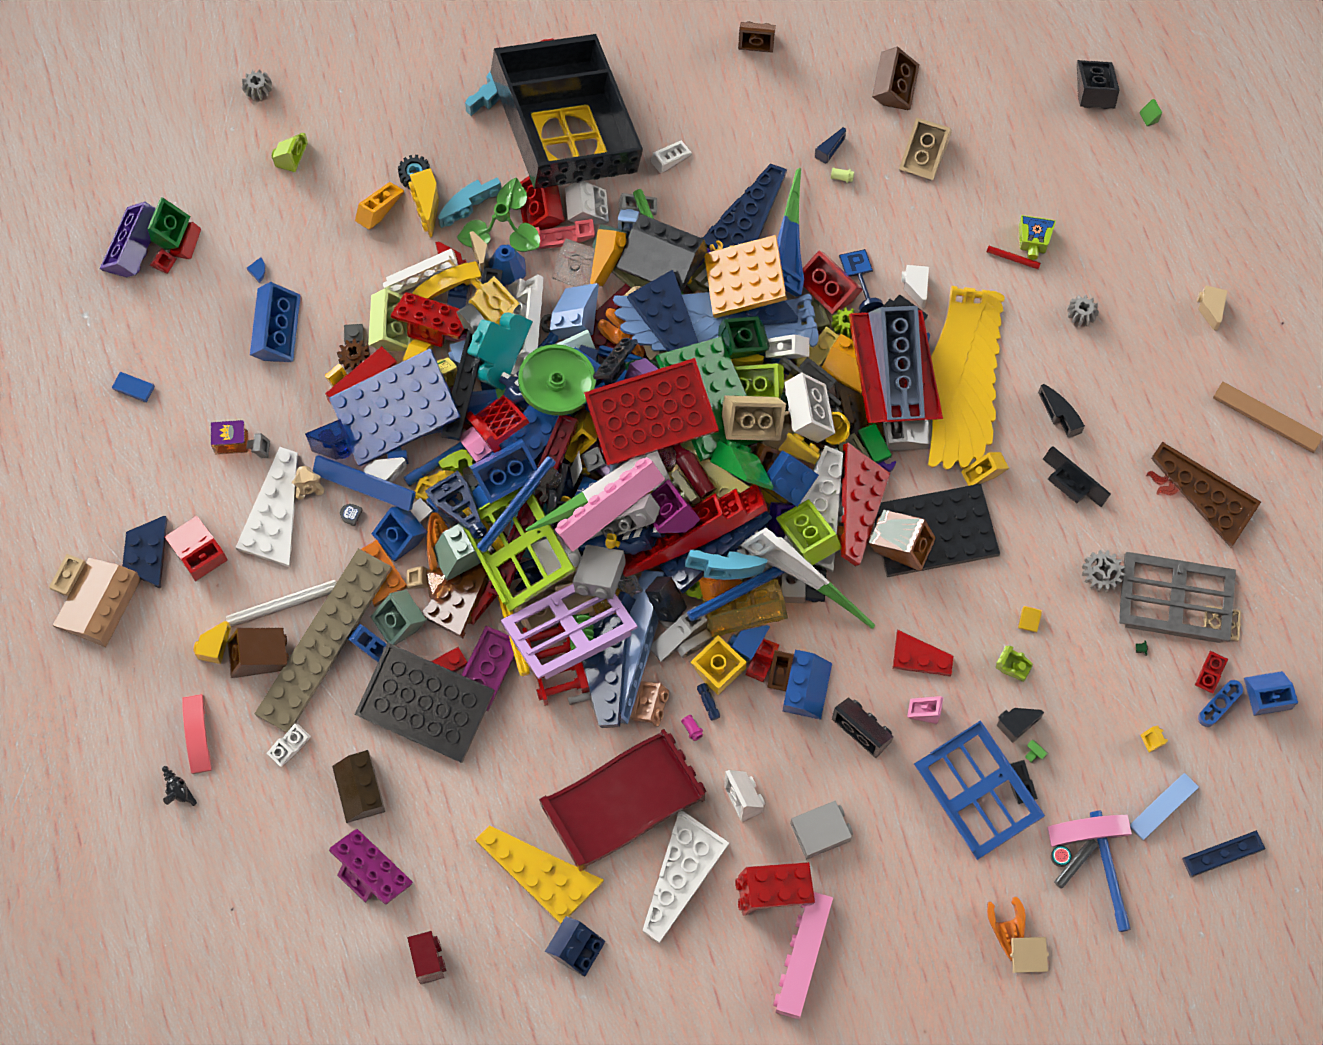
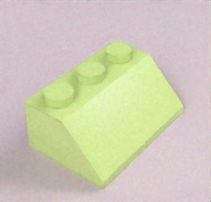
(383, 329)

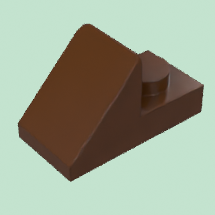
(780, 670)

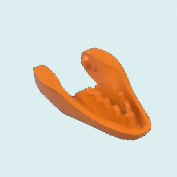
(615, 334)
(435, 528)
(1009, 929)

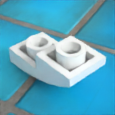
(289, 745)

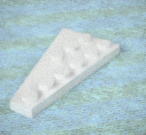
(272, 517)

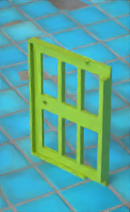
(510, 550)

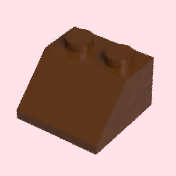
(756, 36)

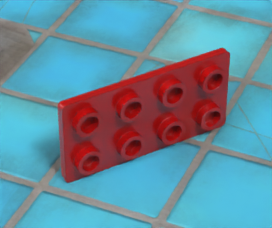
(428, 319)

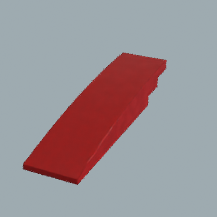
(716, 519)

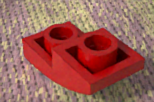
(1211, 672)

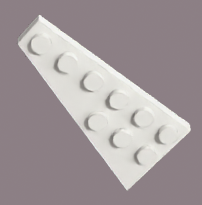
(826, 493)
(687, 863)

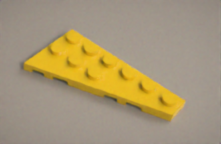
(549, 880)

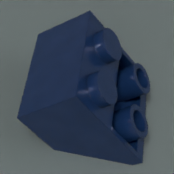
(575, 946)

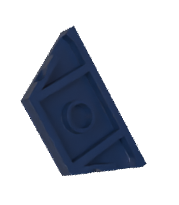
(770, 314)
(145, 550)

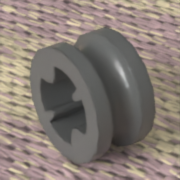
(545, 318)

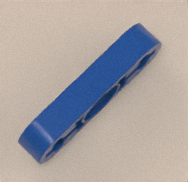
(1206, 710)

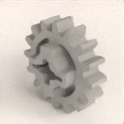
(1107, 564)

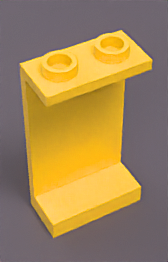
(797, 447)

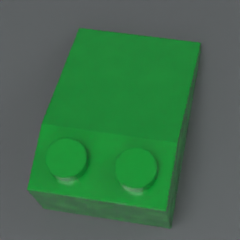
(741, 463)

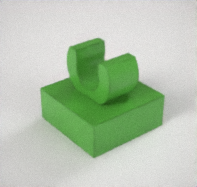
(1036, 750)

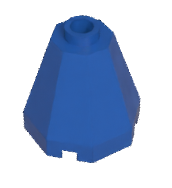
(510, 262)

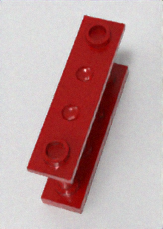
(579, 682)

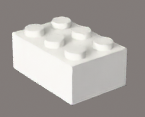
(809, 407)

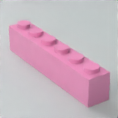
(609, 503)
(803, 957)

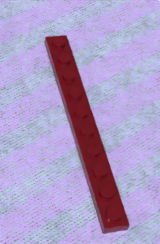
(556, 449)

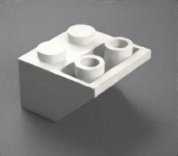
(586, 202)

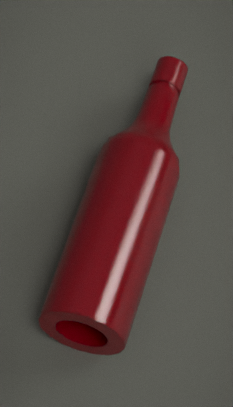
(694, 472)

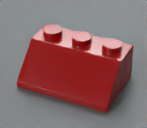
(542, 206)
(829, 283)

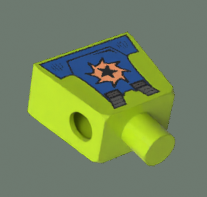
(1035, 235)

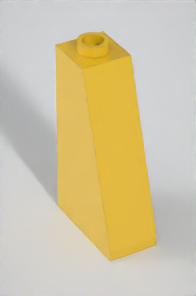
(583, 437)

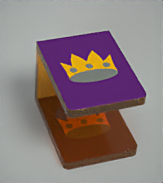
(229, 437)

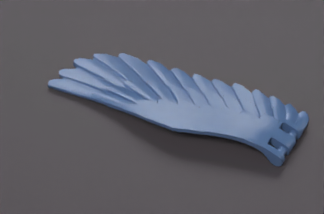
(707, 326)

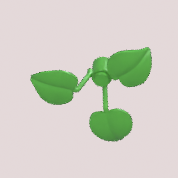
(511, 196)

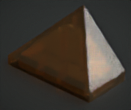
(435, 581)

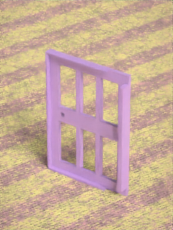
(584, 647)

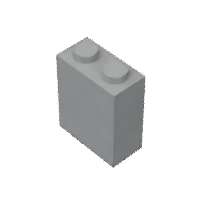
(599, 572)
(821, 829)

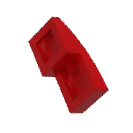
(762, 660)

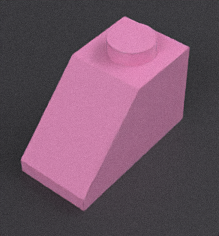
(475, 444)

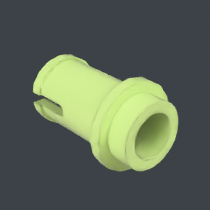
(844, 175)

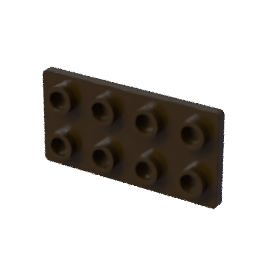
(854, 409)

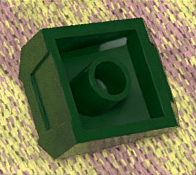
(743, 336)

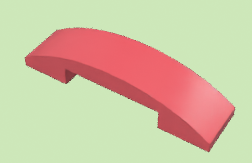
(555, 237)
(196, 734)

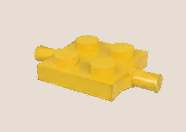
(492, 299)

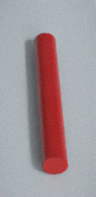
(1013, 257)

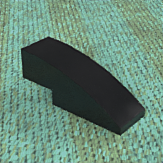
(1061, 411)

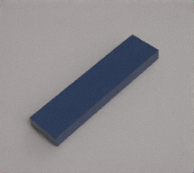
(1223, 853)

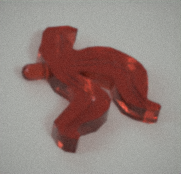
(1168, 490)

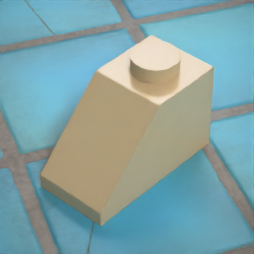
(1212, 305)

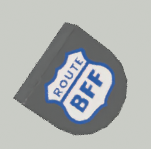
(350, 513)

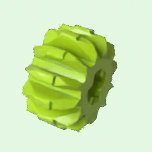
(841, 322)

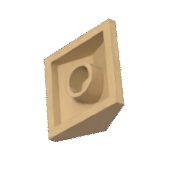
(480, 251)

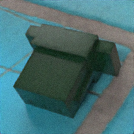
(1142, 647)

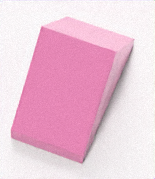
(925, 709)

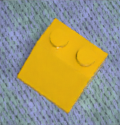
(718, 665)

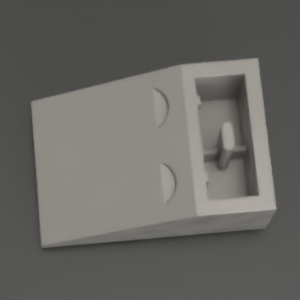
(908, 435)

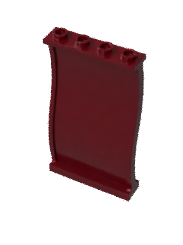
(623, 799)

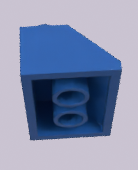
(504, 470)
(807, 685)

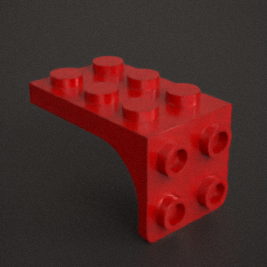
(774, 886)

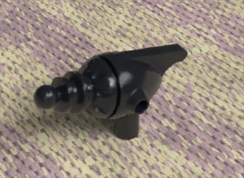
(176, 788)

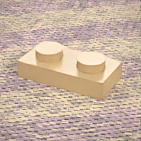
(67, 575)

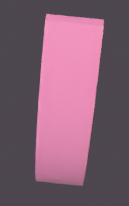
(1089, 829)

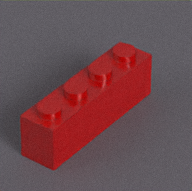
(373, 365)

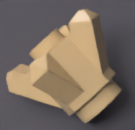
(307, 482)

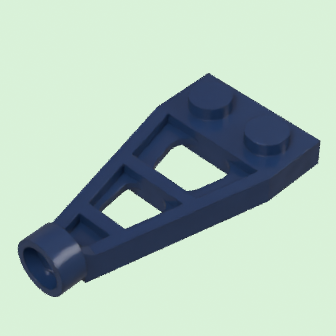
(447, 489)

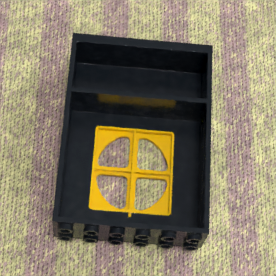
(560, 81)

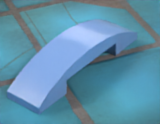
(1163, 806)

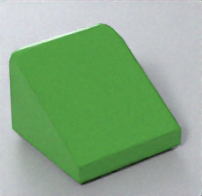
(1151, 113)

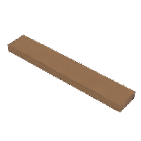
(1268, 417)

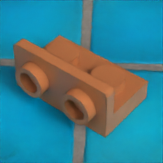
(650, 703)

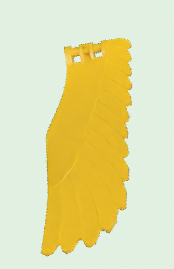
(965, 377)

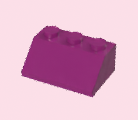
(674, 512)

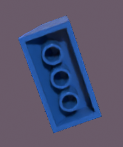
(275, 323)

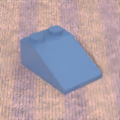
(575, 311)

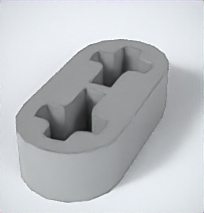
(694, 643)

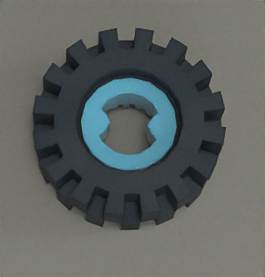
(410, 164)

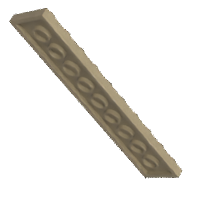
(323, 641)

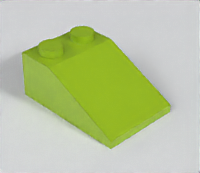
(809, 532)

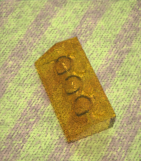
(750, 610)

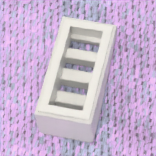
(662, 164)

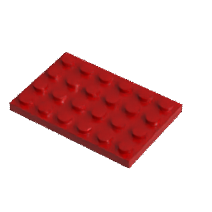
(651, 412)

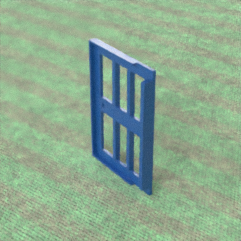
(979, 789)

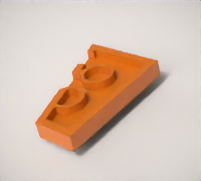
(393, 582)

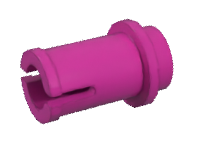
(691, 726)

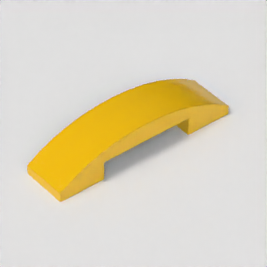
(448, 279)

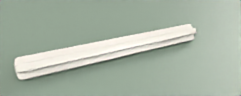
(281, 603)

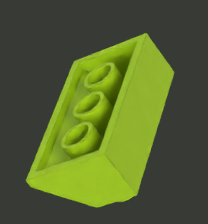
(762, 380)

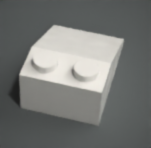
(742, 794)

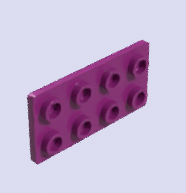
(368, 869)

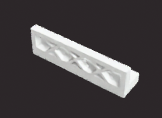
(420, 272)

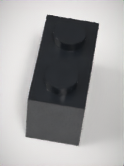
(666, 599)

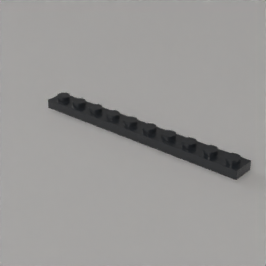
(466, 375)

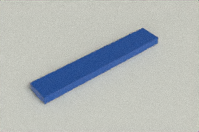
(364, 483)

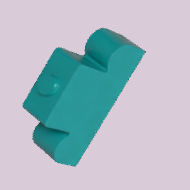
(498, 346)

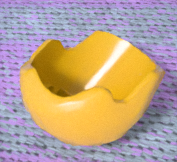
(841, 428)

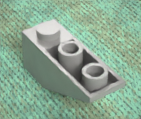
(638, 515)
(676, 634)

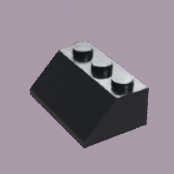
(862, 726)

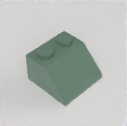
(455, 552)
(398, 617)

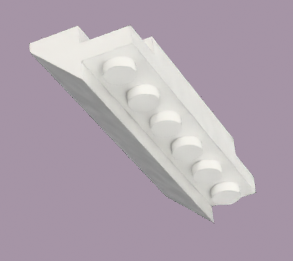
(529, 296)

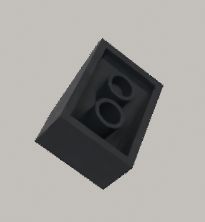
(1097, 84)

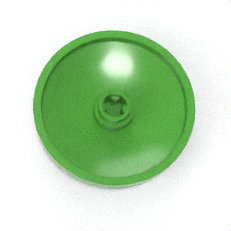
(556, 379)

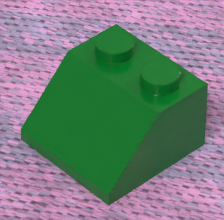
(167, 225)

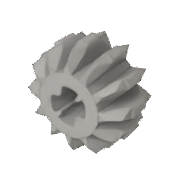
(256, 84)
(1082, 310)

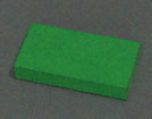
(874, 443)

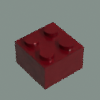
(426, 958)

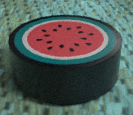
(1061, 856)

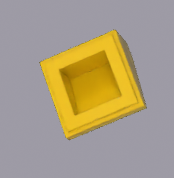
(1029, 619)

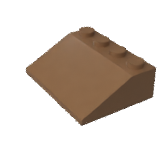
(97, 601)

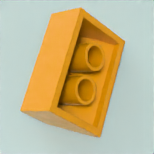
(842, 363)

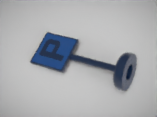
(857, 264)

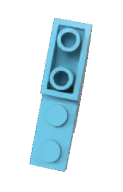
(486, 96)
(461, 203)
(726, 568)

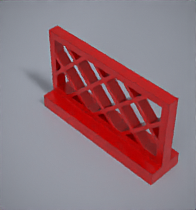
(487, 429)

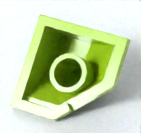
(290, 152)

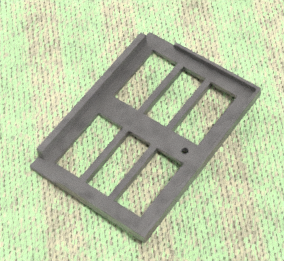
(1176, 604)

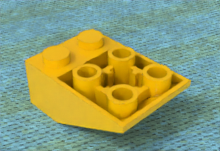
(426, 197)

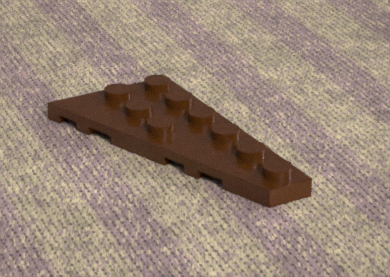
(1217, 500)
(458, 598)

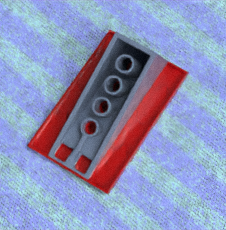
(895, 365)

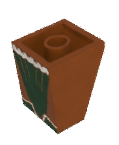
(902, 539)

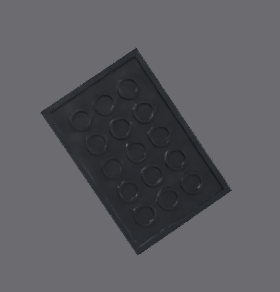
(958, 522)
(424, 702)

